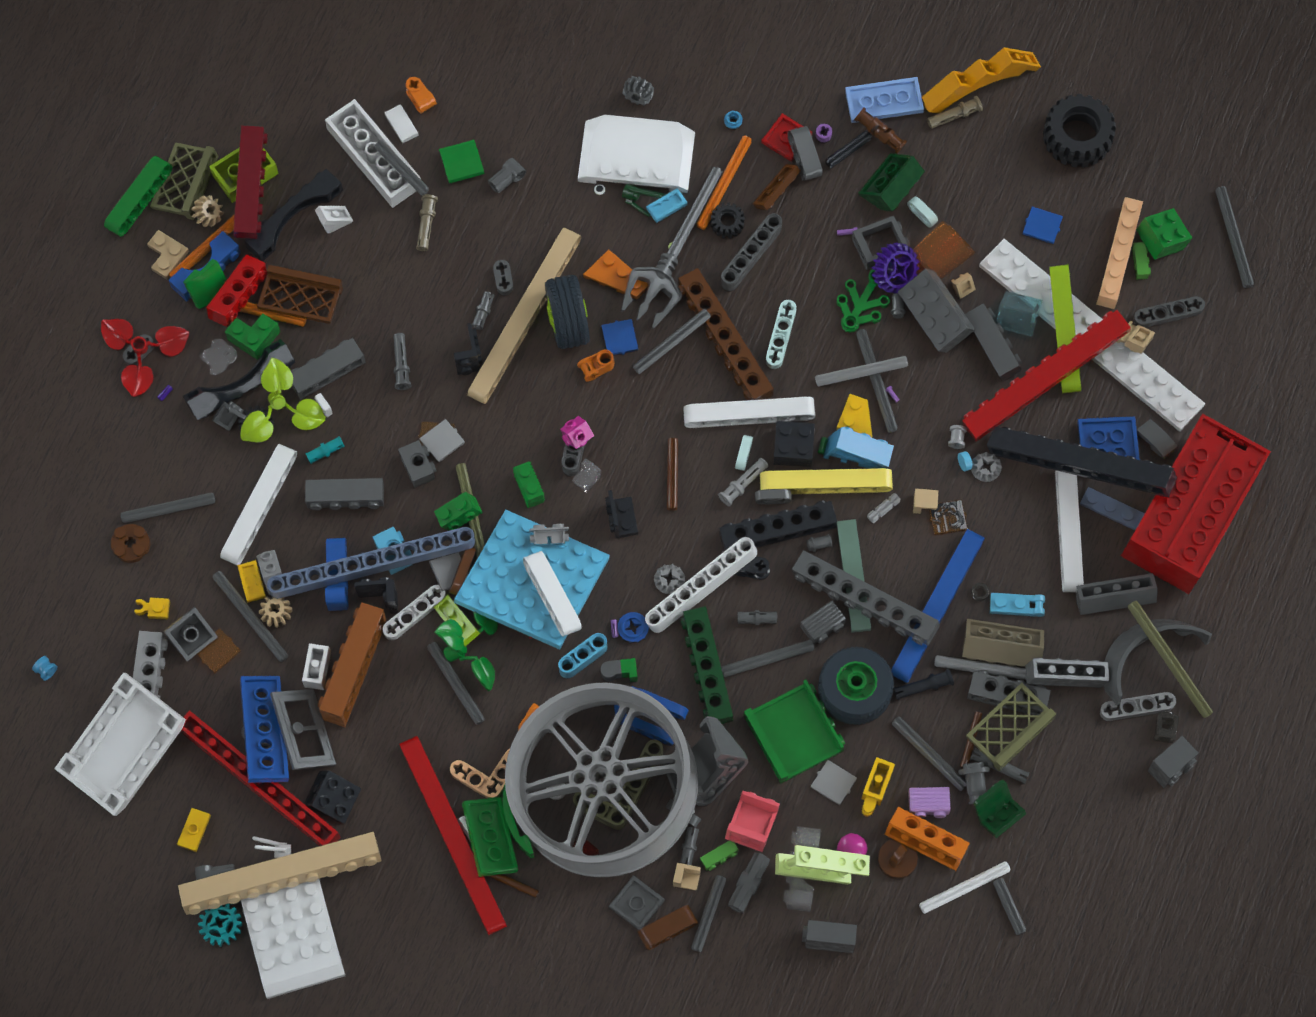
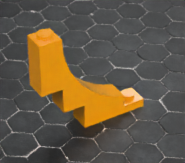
(956, 84)

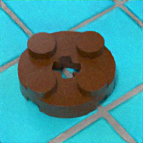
(123, 535)

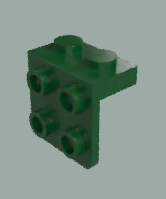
(997, 809)

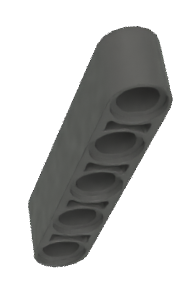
(747, 259)

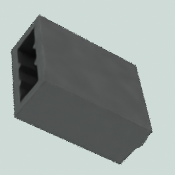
(829, 936)

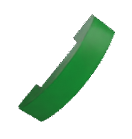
(523, 842)

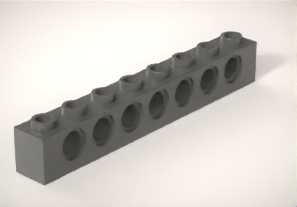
(807, 563)

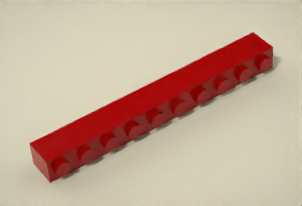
(1046, 375)
(270, 792)

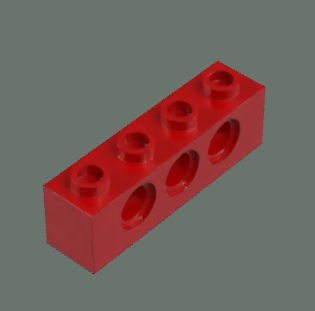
(237, 290)

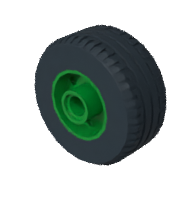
(860, 702)

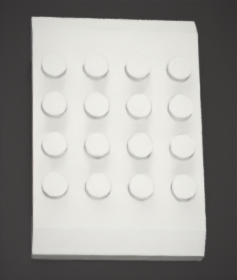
(121, 745)
(292, 938)

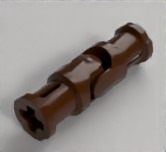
(883, 133)

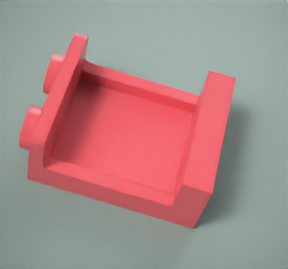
(752, 821)

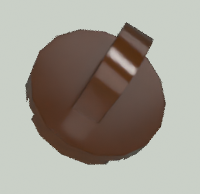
(897, 859)

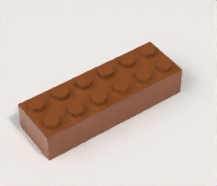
(352, 664)

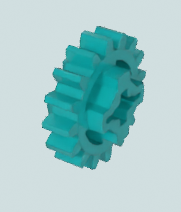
(227, 921)

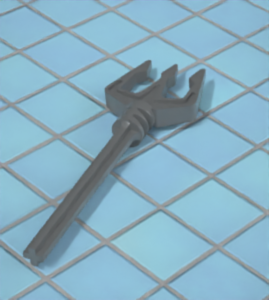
(660, 277)

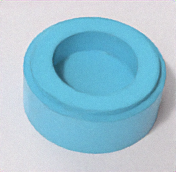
(965, 461)

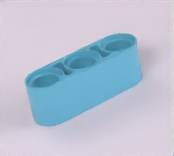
(586, 647)

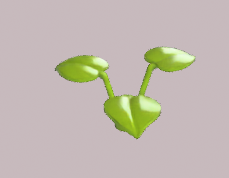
(279, 377)

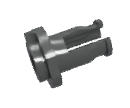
(975, 779)

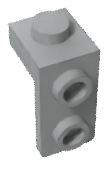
(269, 567)

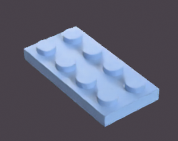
(885, 98)

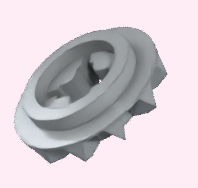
(984, 474)
(661, 582)

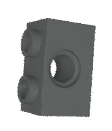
(418, 474)

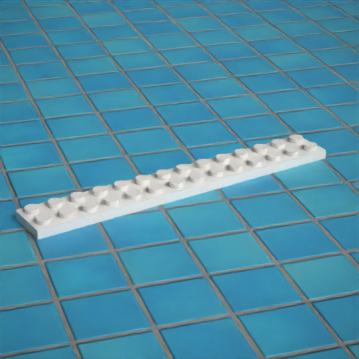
(1130, 368)

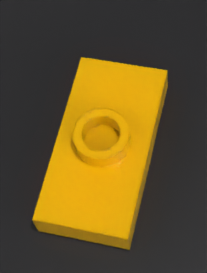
(251, 581)
(193, 829)

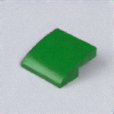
(461, 161)
(205, 284)

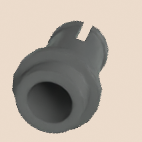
(897, 306)
(819, 542)

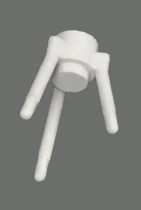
(281, 849)

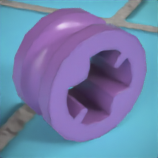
(821, 138)

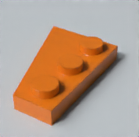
(614, 273)

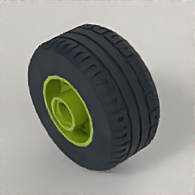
(567, 311)

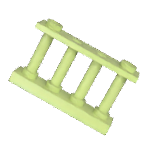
(822, 864)

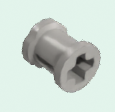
(957, 436)

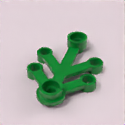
(860, 305)

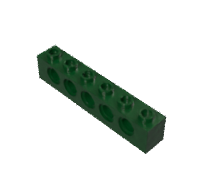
(699, 618)

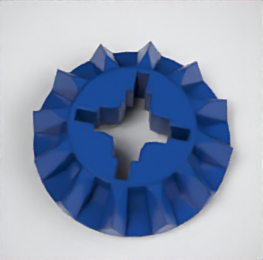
(638, 620)

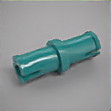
(325, 449)

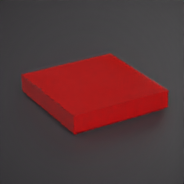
(778, 136)

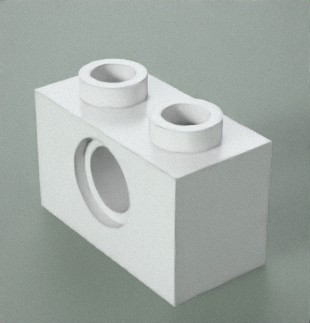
(316, 666)

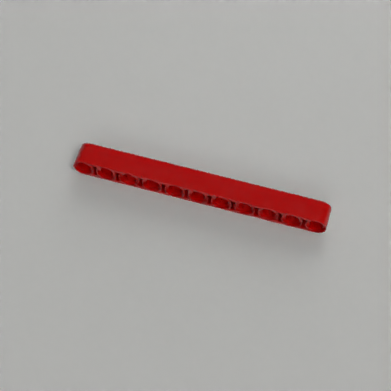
(452, 835)

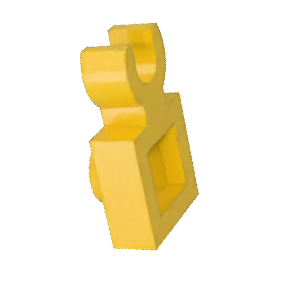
(156, 608)

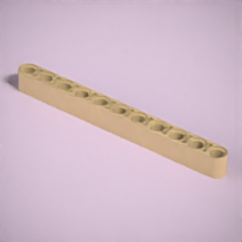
(523, 317)

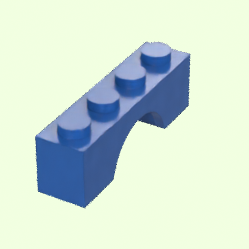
(223, 250)

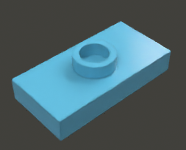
(666, 205)

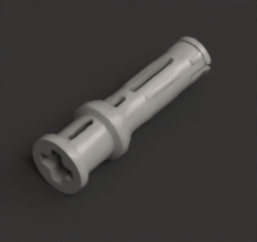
(737, 488)

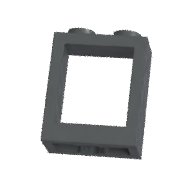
(861, 245)

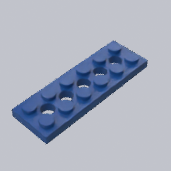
(255, 737)

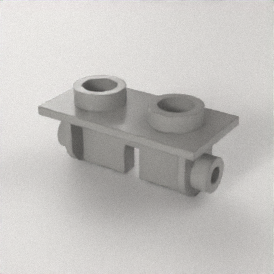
(556, 533)

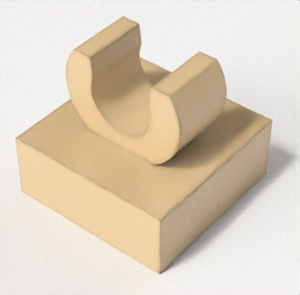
(963, 285)

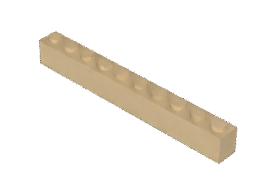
(279, 873)

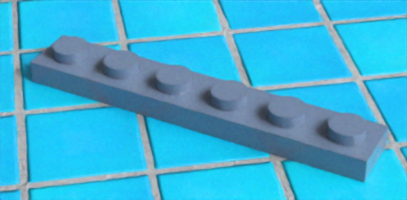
(1111, 508)

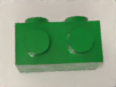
(458, 511)

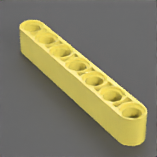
(828, 481)

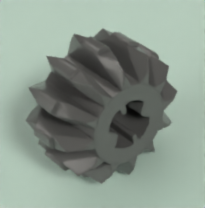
(638, 90)

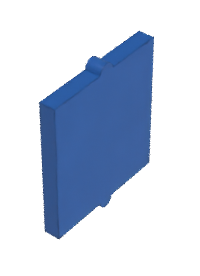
(1042, 225)
(620, 337)

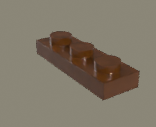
(776, 187)

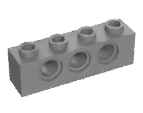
(146, 642)

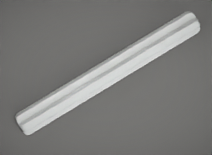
(964, 887)

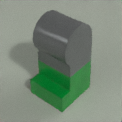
(619, 669)

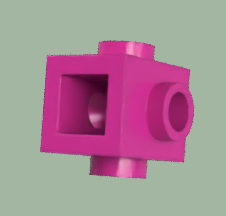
(576, 432)

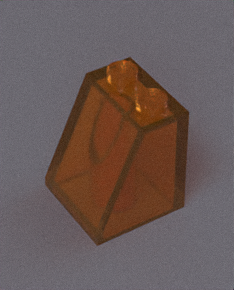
(943, 250)

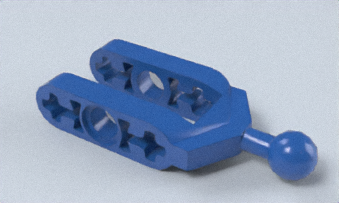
(650, 730)

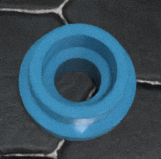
(733, 115)

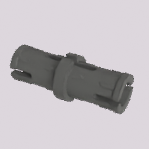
(483, 310)
(756, 617)
(689, 846)

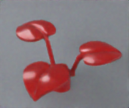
(119, 332)

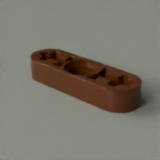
(462, 570)

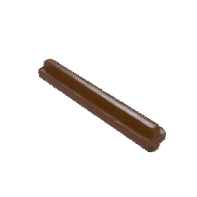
(672, 474)

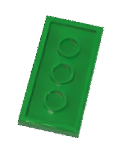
(489, 836)

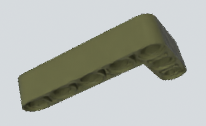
(633, 793)

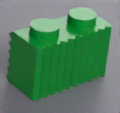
(529, 484)

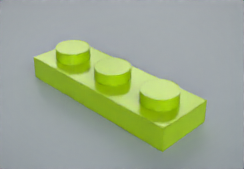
(449, 610)

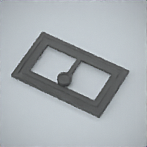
(287, 730)

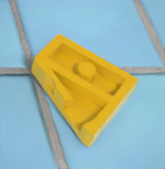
(856, 415)

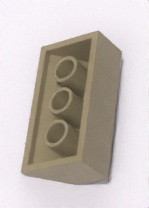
(1002, 643)

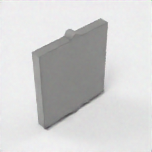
(442, 440)
(445, 569)
(833, 782)

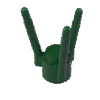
(633, 193)

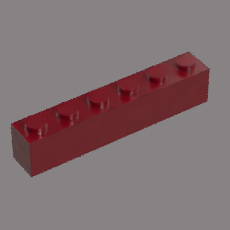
(249, 182)

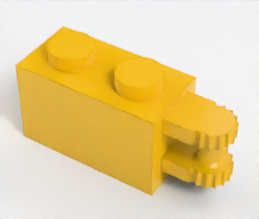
(876, 785)

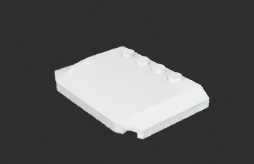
(636, 152)

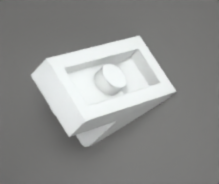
(333, 217)

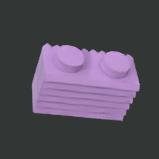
(929, 801)

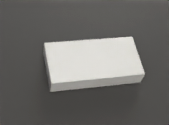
(401, 123)

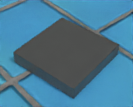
(636, 903)

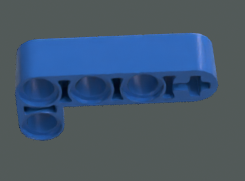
(336, 594)

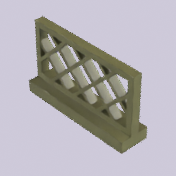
(199, 180)
(1020, 741)

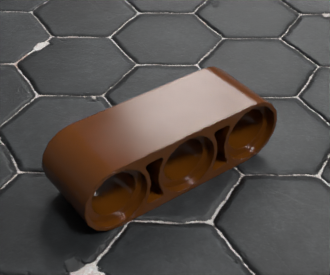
(667, 927)

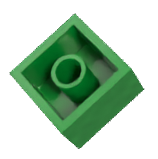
(1164, 233)

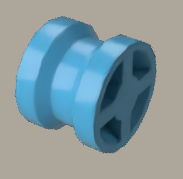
(44, 668)

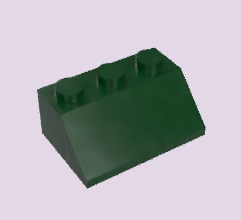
(892, 181)

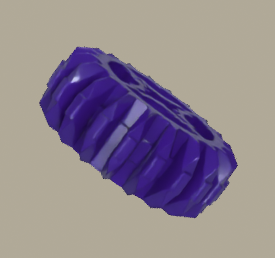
(888, 267)

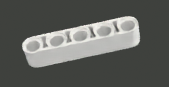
(552, 593)

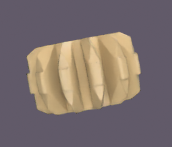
(207, 203)
(272, 617)

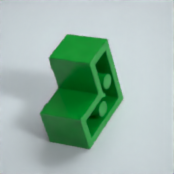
(254, 338)

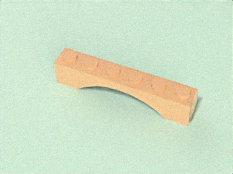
(1119, 253)

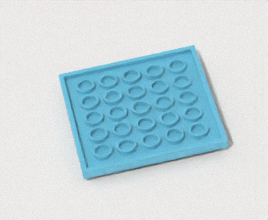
(504, 591)

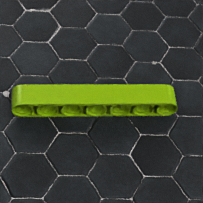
(1064, 318)

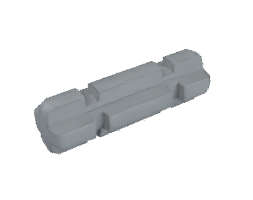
(883, 508)

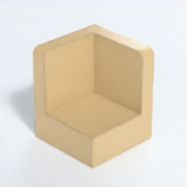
(925, 500)
(686, 876)

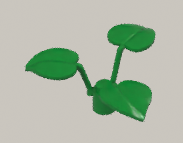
(452, 633)

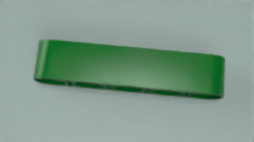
(138, 196)

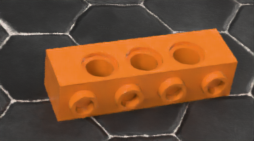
(927, 838)

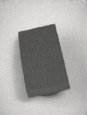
(1157, 438)

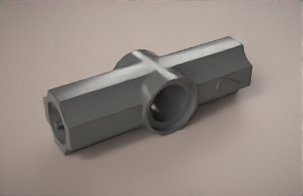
(749, 882)

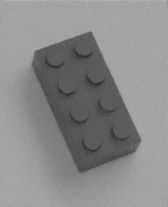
(936, 310)

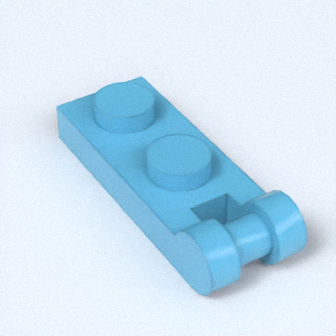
(1016, 604)

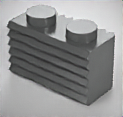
(823, 622)

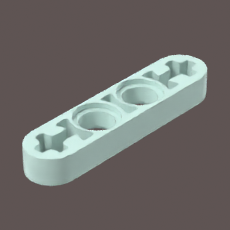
(781, 334)

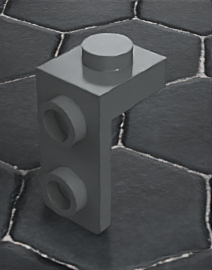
(228, 414)

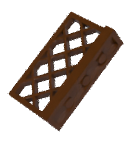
(307, 281)

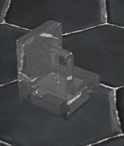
(587, 475)

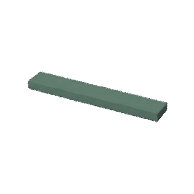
(852, 565)

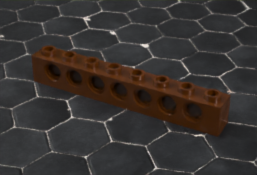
(695, 281)

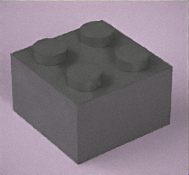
(1173, 761)

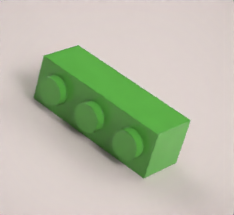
(1141, 260)
(719, 855)

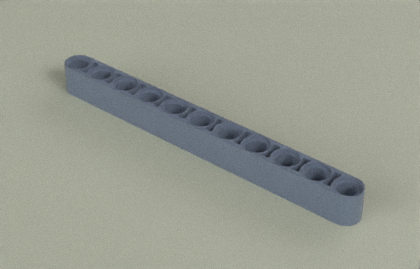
(361, 560)

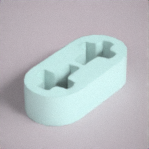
(922, 211)
(744, 452)

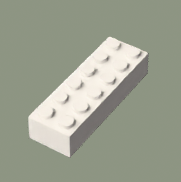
(358, 137)

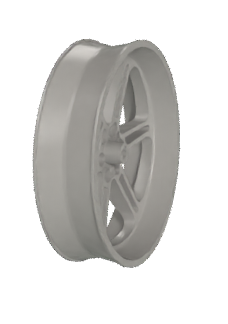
(554, 713)

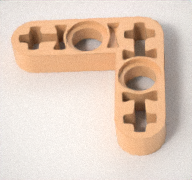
(485, 782)

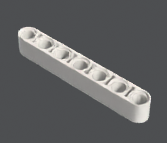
(749, 412)
(258, 504)
(1069, 531)
(706, 576)

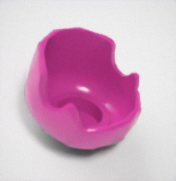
(852, 844)

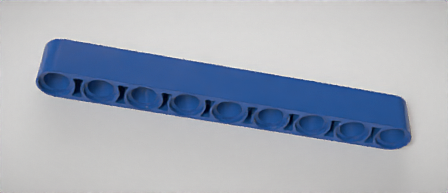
(939, 601)

